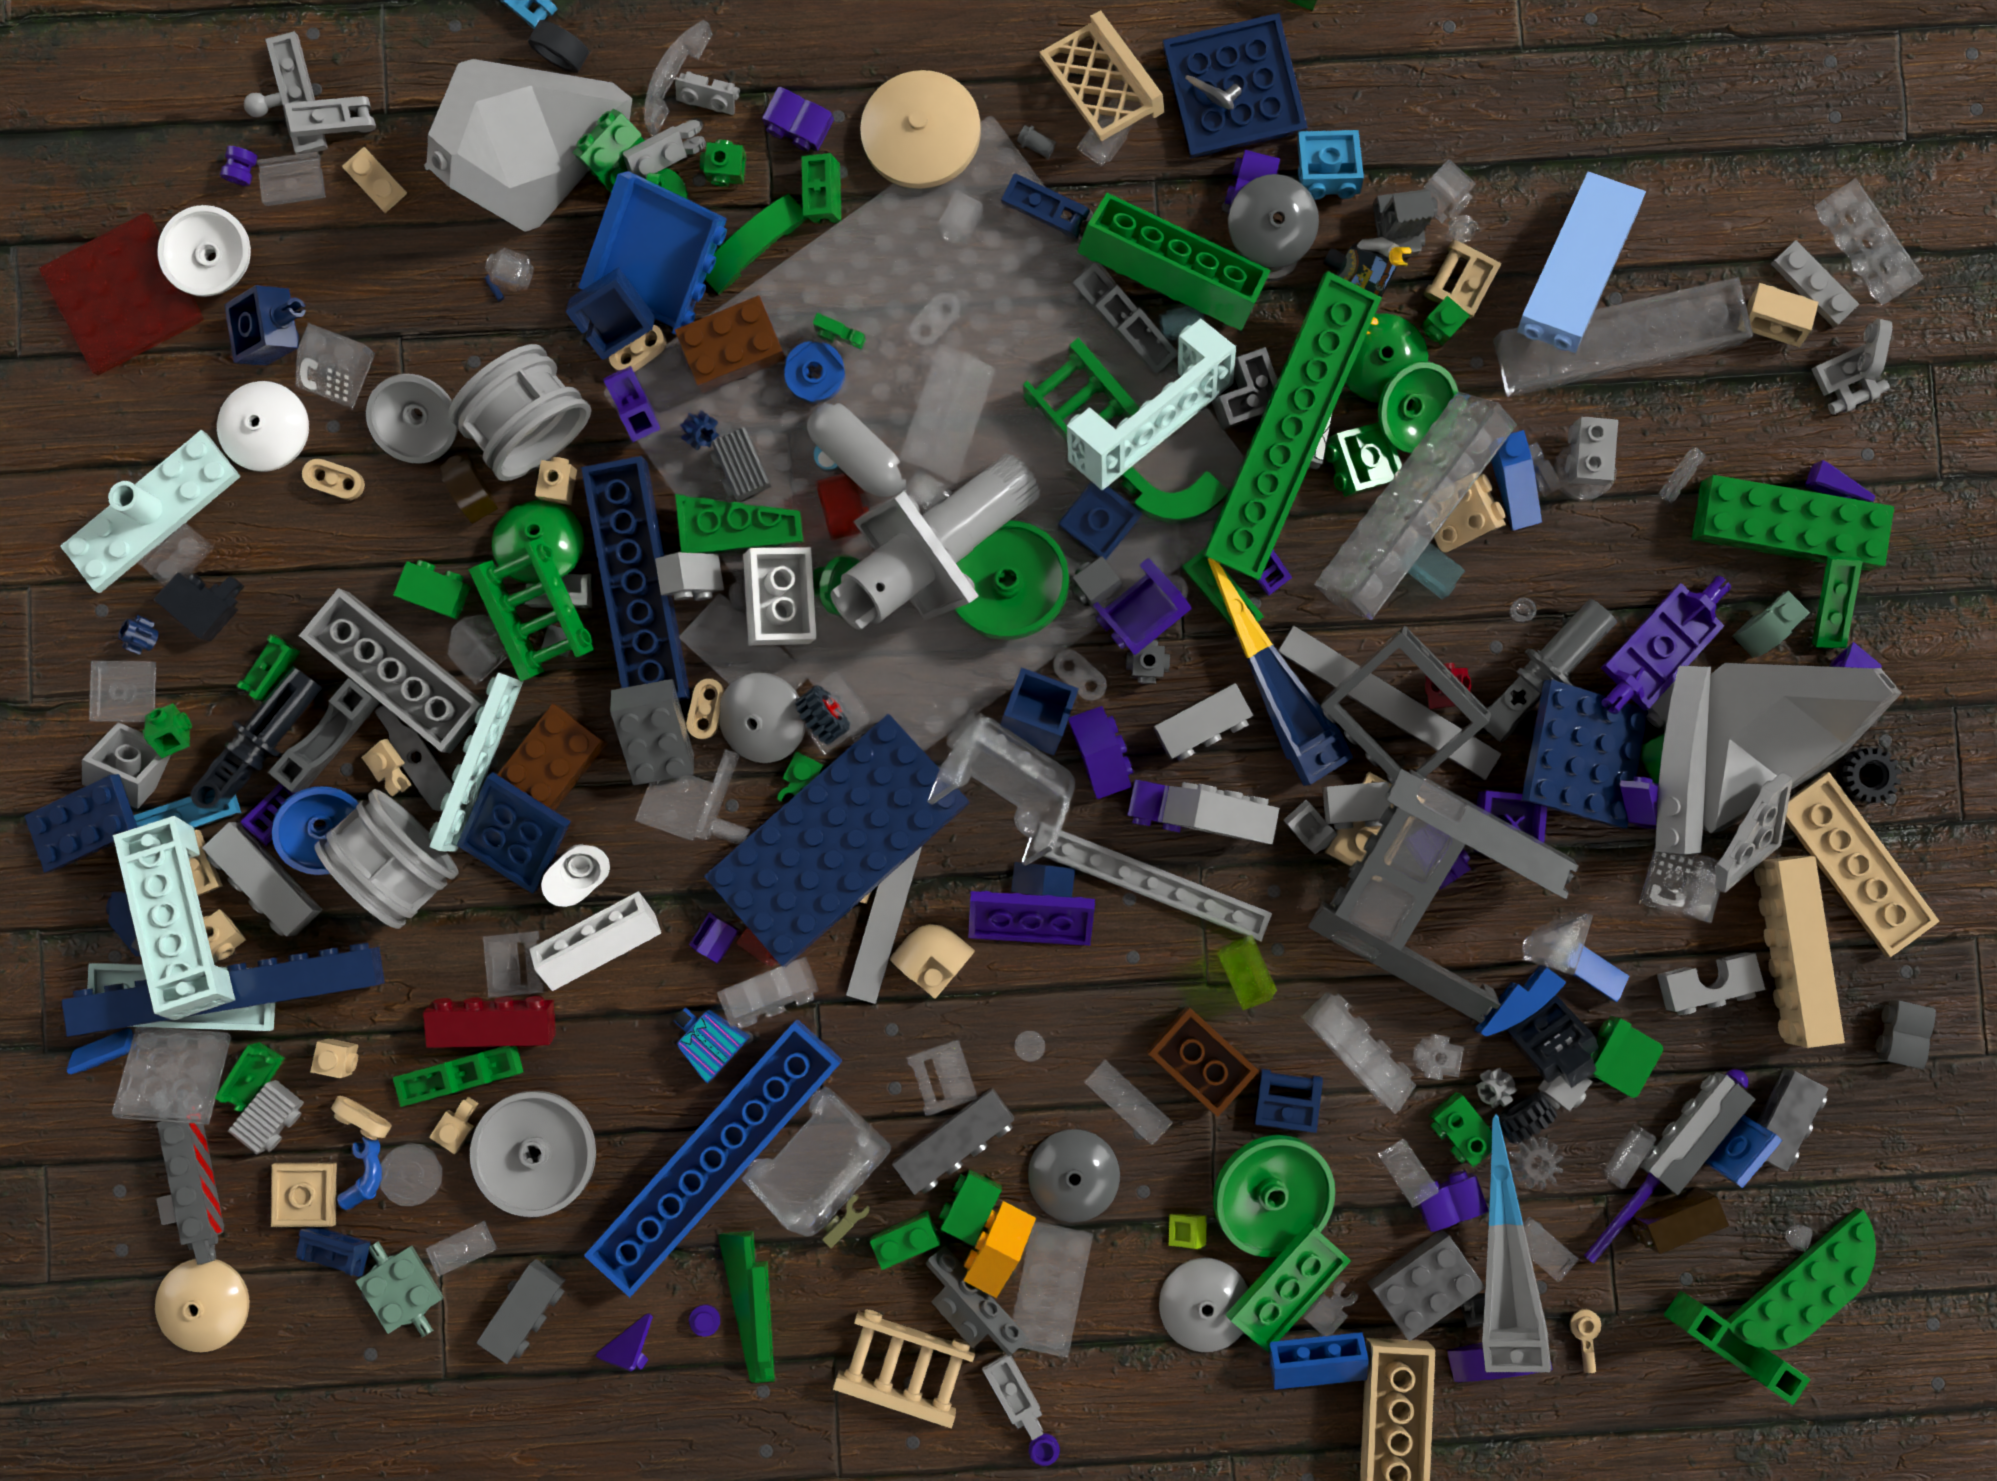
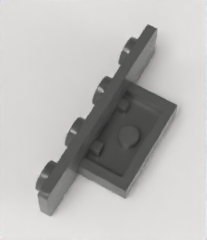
(971, 1309)

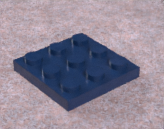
(513, 833)

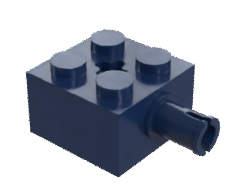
(263, 324)

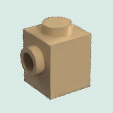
(556, 481)
(334, 1058)

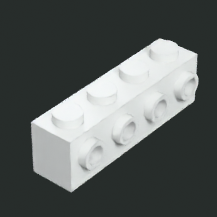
(596, 943)

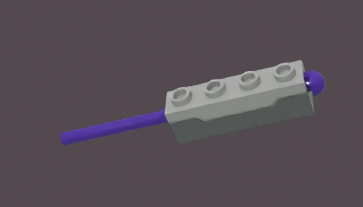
(1685, 1145)

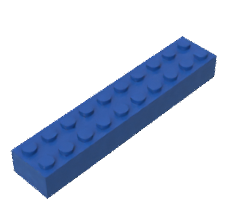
(713, 1158)

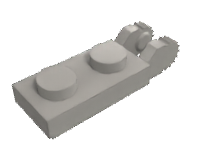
(664, 149)

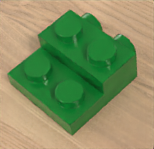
(604, 146)
(1361, 459)

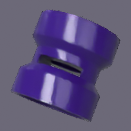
(238, 165)

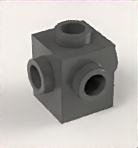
(1144, 673)

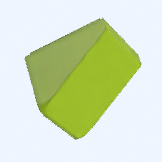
(1187, 1230)

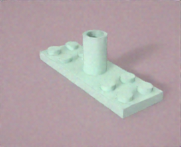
(149, 510)

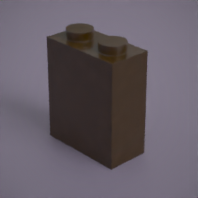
(1678, 1220)

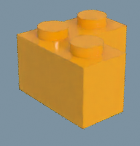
(998, 1249)

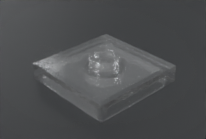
(121, 690)

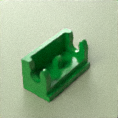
(821, 188)
(269, 668)
(249, 1075)

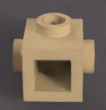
(222, 935)

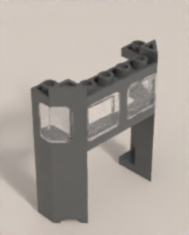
(1404, 872)

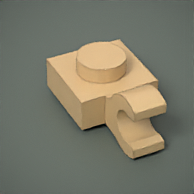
(385, 765)
(453, 1127)

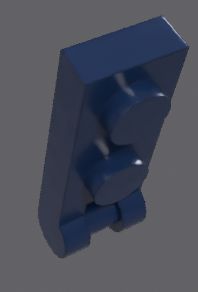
(1044, 205)

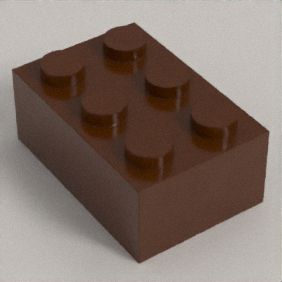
(730, 344)
(553, 757)
(1202, 1061)

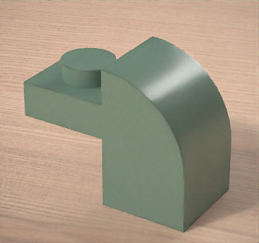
(1771, 626)

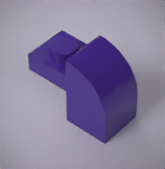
(632, 403)

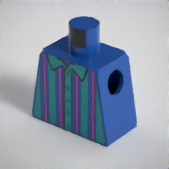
(708, 1041)

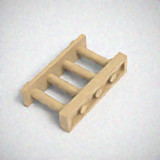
(910, 1400)

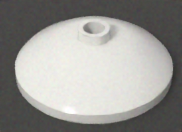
(189, 242)
(278, 435)

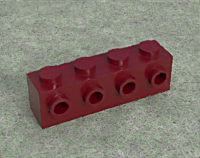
(489, 1022)

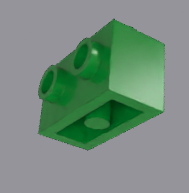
(1463, 1129)

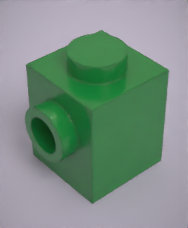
(1444, 321)

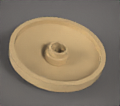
(920, 129)

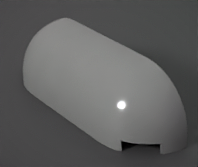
(855, 450)

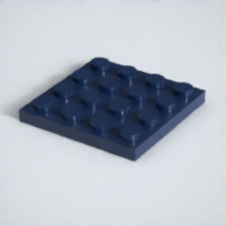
(1242, 54)
(1583, 754)

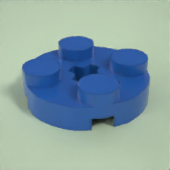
(817, 355)

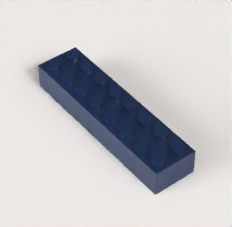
(626, 548)

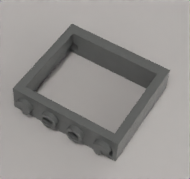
(1440, 677)

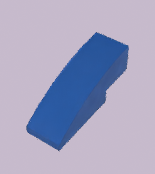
(1521, 1002)

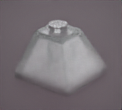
(1558, 942)

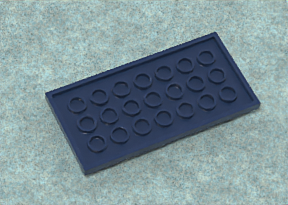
(835, 841)

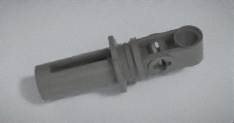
(1553, 663)

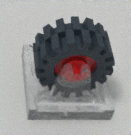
(832, 712)

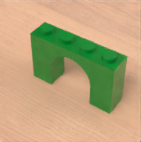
(1754, 1361)

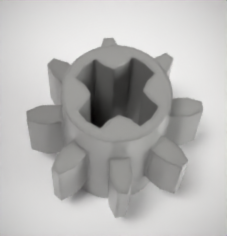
(1496, 1088)

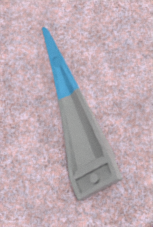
(1513, 1313)

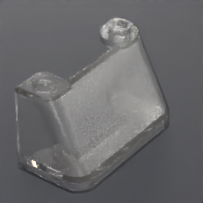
(818, 1165)

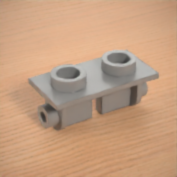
(695, 91)

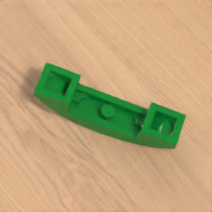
(753, 239)

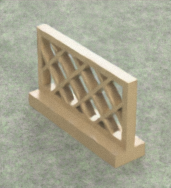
(1126, 69)

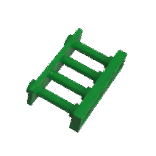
(1099, 381)
(507, 622)

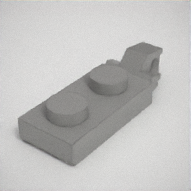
(1014, 1394)

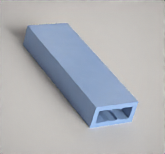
(1581, 262)

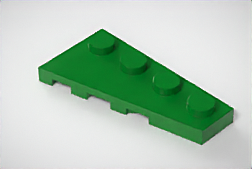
(730, 526)

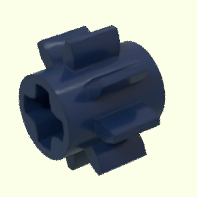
(699, 430)
(138, 635)

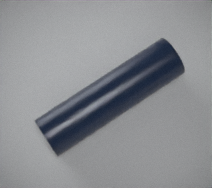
(496, 291)

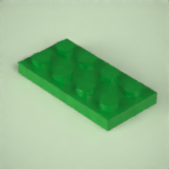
(1288, 1287)

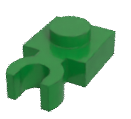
(831, 330)
(800, 774)

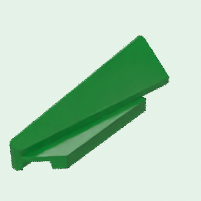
(751, 1302)

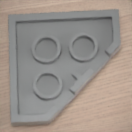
(1757, 834)

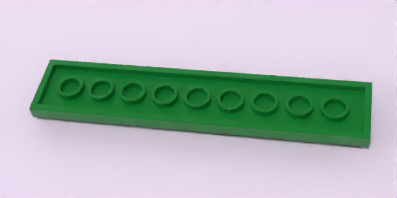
(1292, 426)

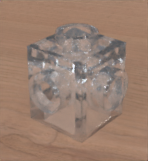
(1448, 1058)

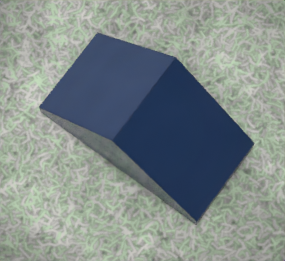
(1042, 880)

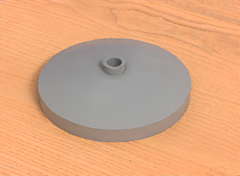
(511, 1172)

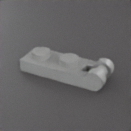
(328, 116)

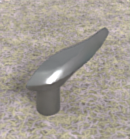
(1218, 96)

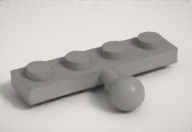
(293, 86)

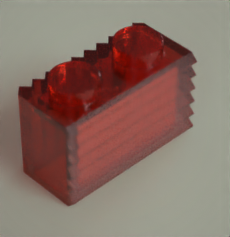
(840, 505)

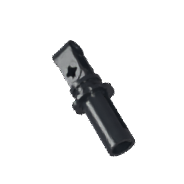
(256, 740)

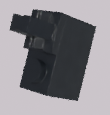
(199, 607)

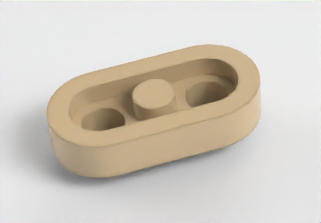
(639, 351)
(334, 480)
(704, 709)
(349, 1112)

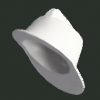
(575, 875)

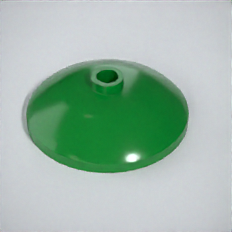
(1371, 369)
(1428, 391)
(555, 524)

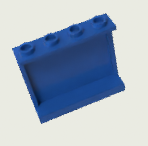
(659, 246)

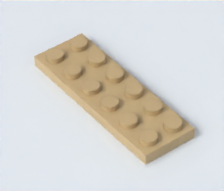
(1858, 865)

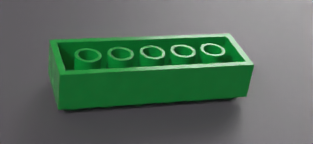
(1173, 261)
(1791, 522)

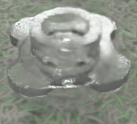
(1461, 229)

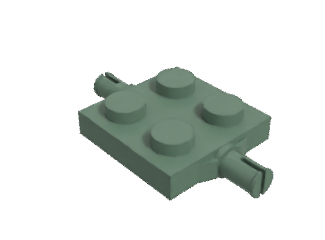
(399, 1289)

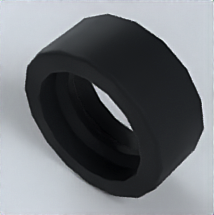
(558, 46)

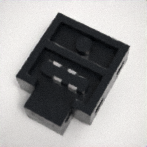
(1556, 1043)

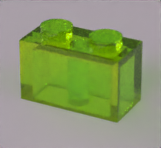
(1247, 972)

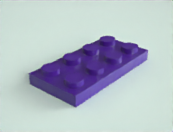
(1031, 918)

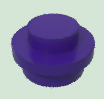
(704, 1320)
(1044, 1450)

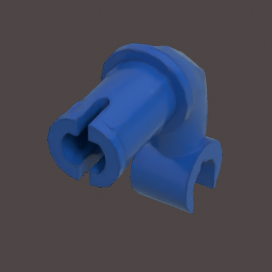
(368, 1184)

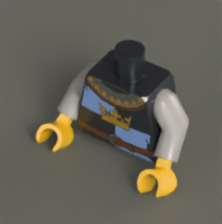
(1368, 264)

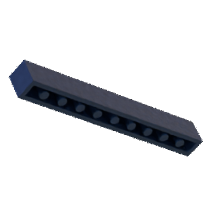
(250, 986)

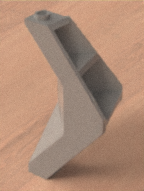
(512, 135)
(1782, 722)

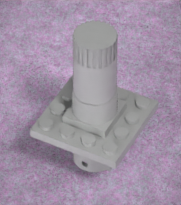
(920, 552)

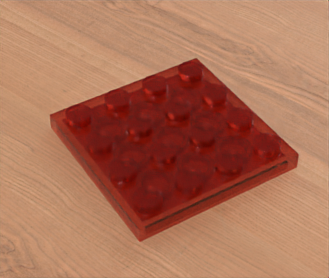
(119, 295)

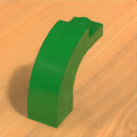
(1174, 507)

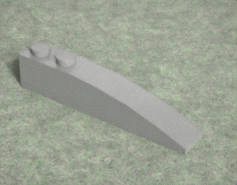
(1684, 764)

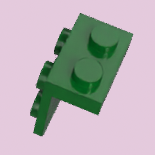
(1624, 1056)

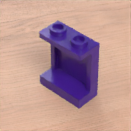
(1143, 610)

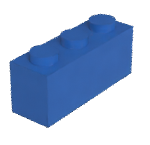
(1318, 1360)

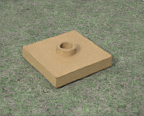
(303, 1194)

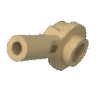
(1586, 1326)

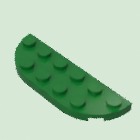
(1809, 1288)

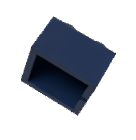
(615, 313)
(1039, 710)

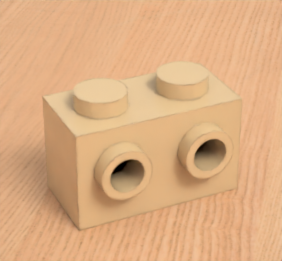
(1781, 314)

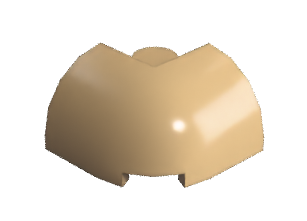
(931, 957)

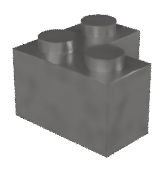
(1255, 386)

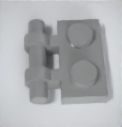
(1841, 372)

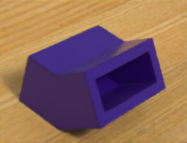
(714, 937)

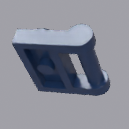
(1284, 1110)

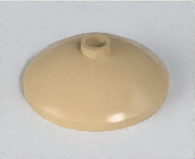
(220, 1301)

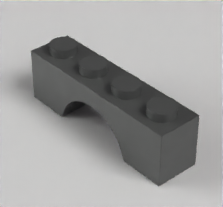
(308, 758)

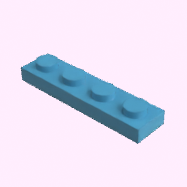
(189, 812)

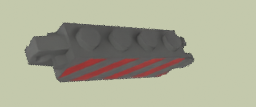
(192, 1187)

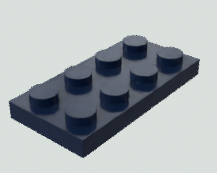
(80, 823)

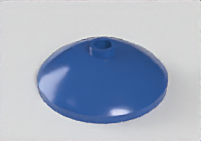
(295, 829)

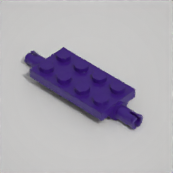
(1662, 643)

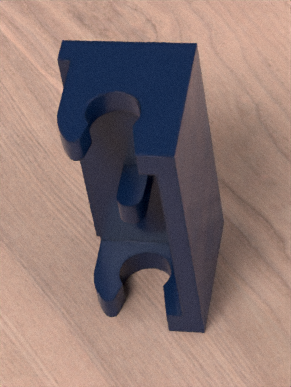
(333, 1250)

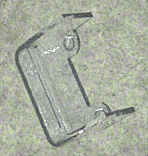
(1018, 774)

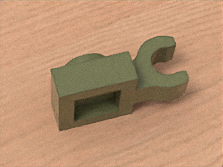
(838, 1227)

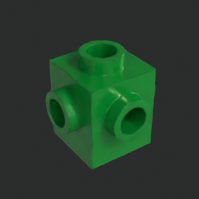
(723, 163)
(167, 730)

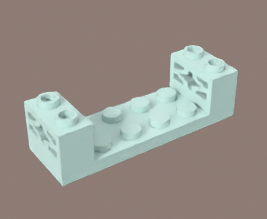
(1205, 370)
(170, 919)

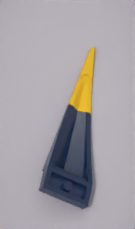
(1299, 721)

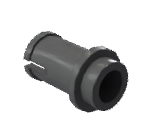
(1036, 141)

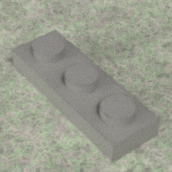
(1815, 283)

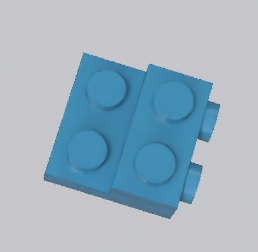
(1330, 163)

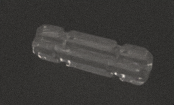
(1682, 474)

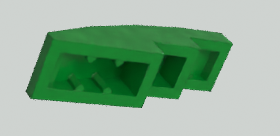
(457, 1075)

